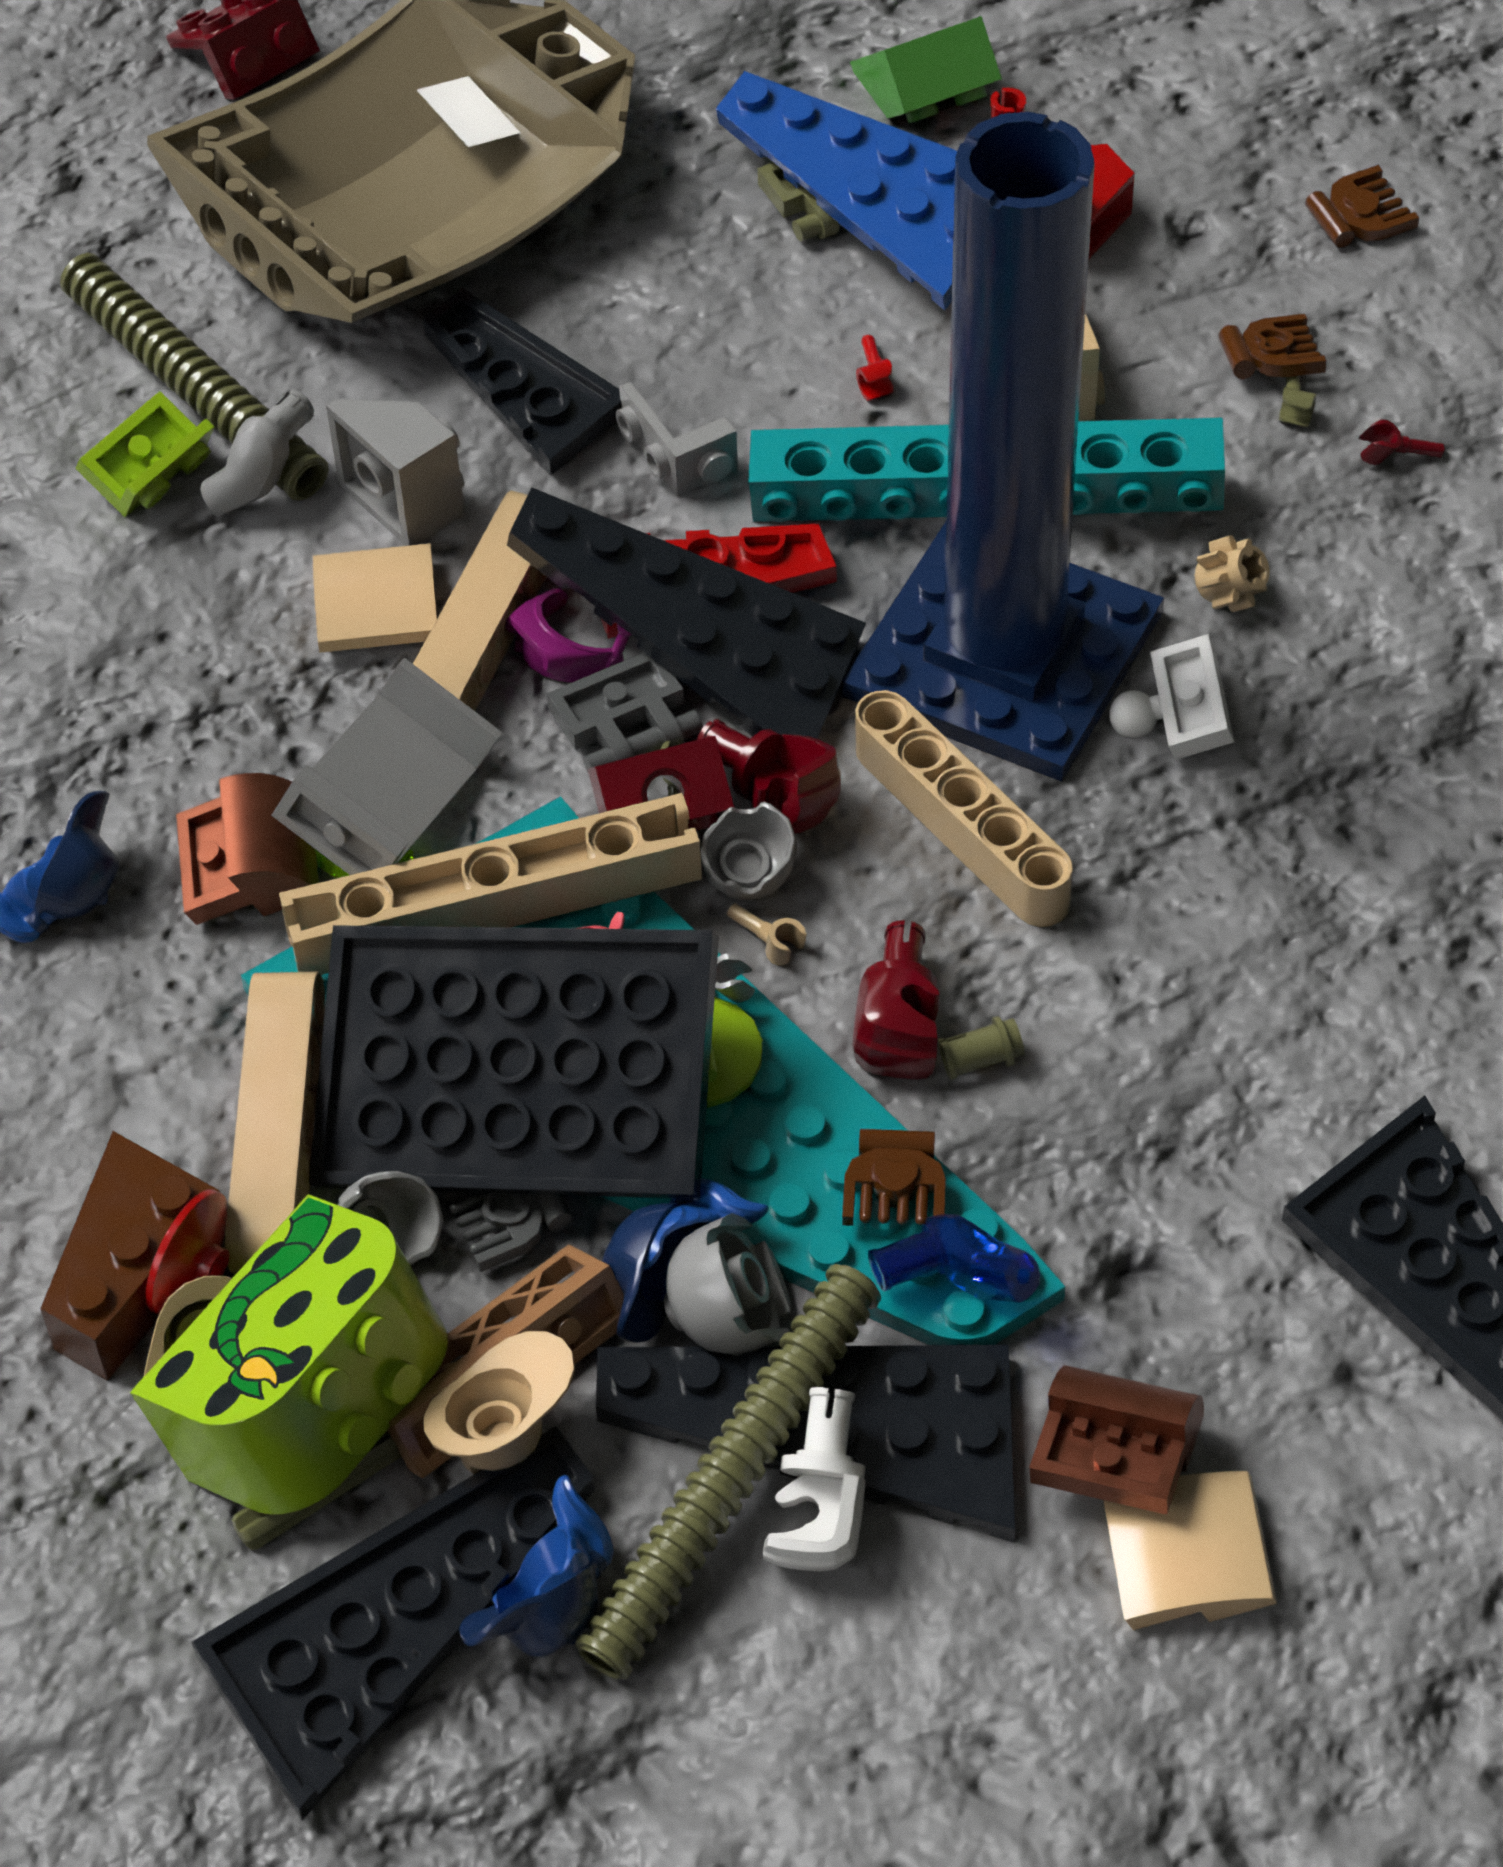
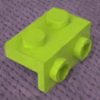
(144, 453)

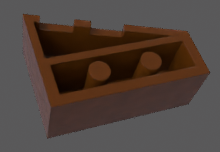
(99, 1287)

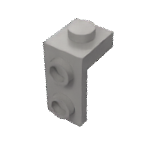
(683, 461)

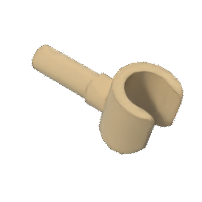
(782, 929)

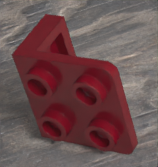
(247, 41)

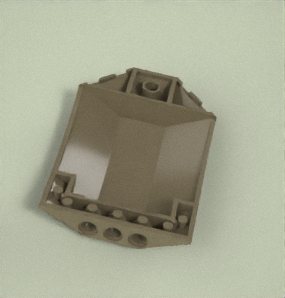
(359, 193)

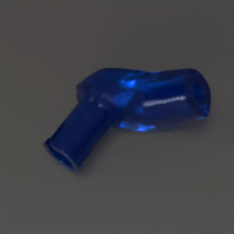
(962, 1253)

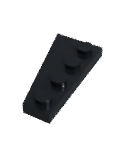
(526, 382)

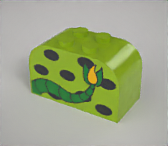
(296, 1362)

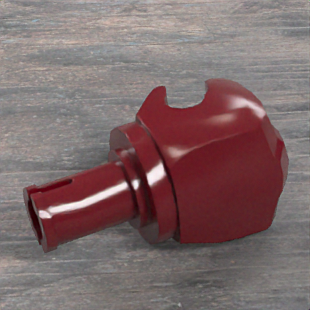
(784, 770)
(898, 1010)

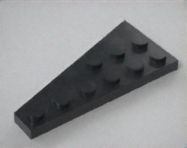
(1416, 1244)

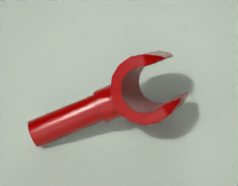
(874, 377)

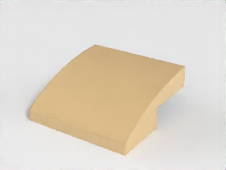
(374, 597)
(1195, 1558)

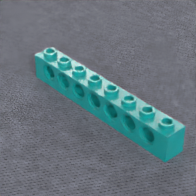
(905, 470)

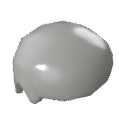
(749, 852)
(401, 1204)

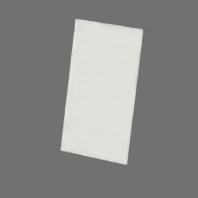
(468, 111)

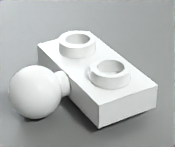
(1187, 700)

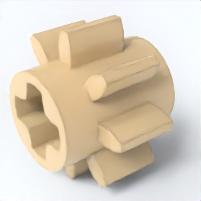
(1232, 573)

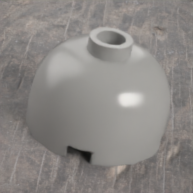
(726, 1289)

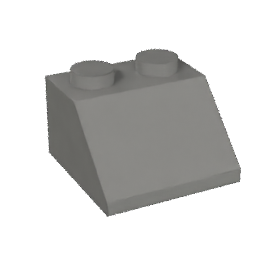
(398, 464)

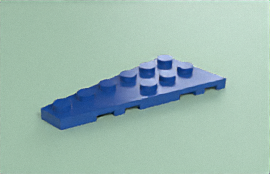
(865, 174)

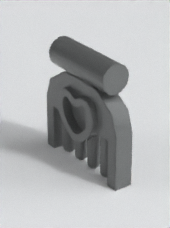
(514, 1217)

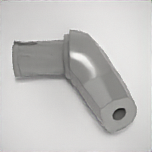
(257, 455)

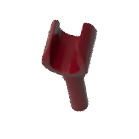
(1387, 438)

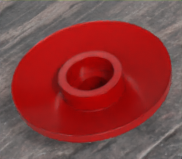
(189, 1248)

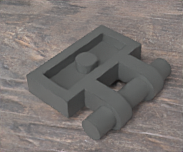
(618, 699)

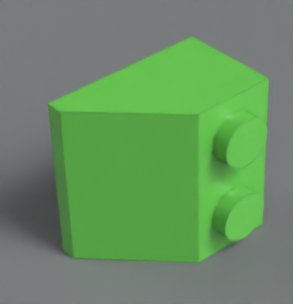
(930, 70)

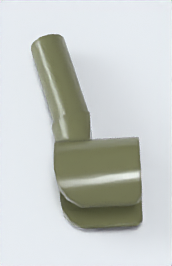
(1297, 404)

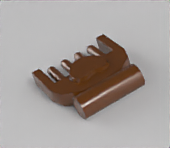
(1356, 209)
(1273, 347)
(894, 1169)

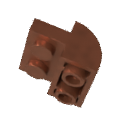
(239, 852)
(1116, 1439)

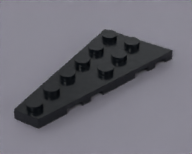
(710, 626)
(921, 1420)
(358, 1636)

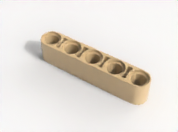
(471, 628)
(963, 808)
(274, 1107)

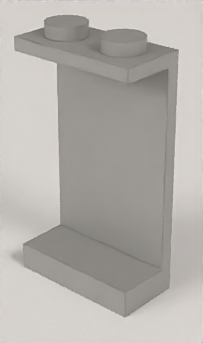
(388, 773)

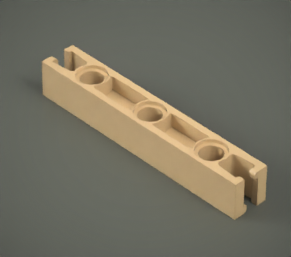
(504, 878)

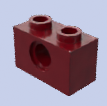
(691, 767)

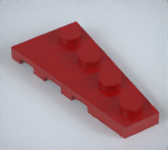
(780, 555)

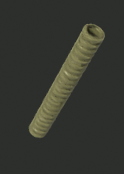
(181, 364)
(728, 1472)

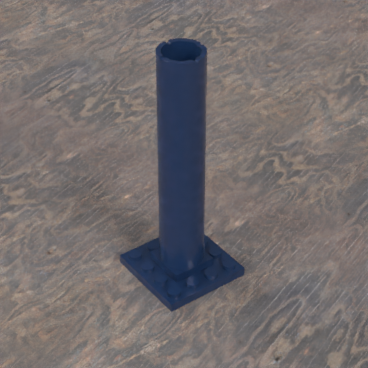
(995, 621)

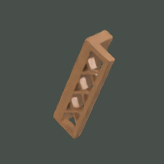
(579, 1311)

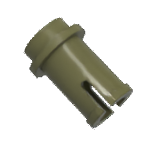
(981, 1048)

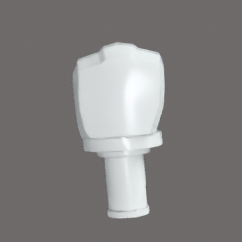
(830, 1482)

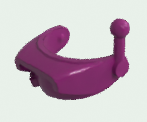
(552, 653)

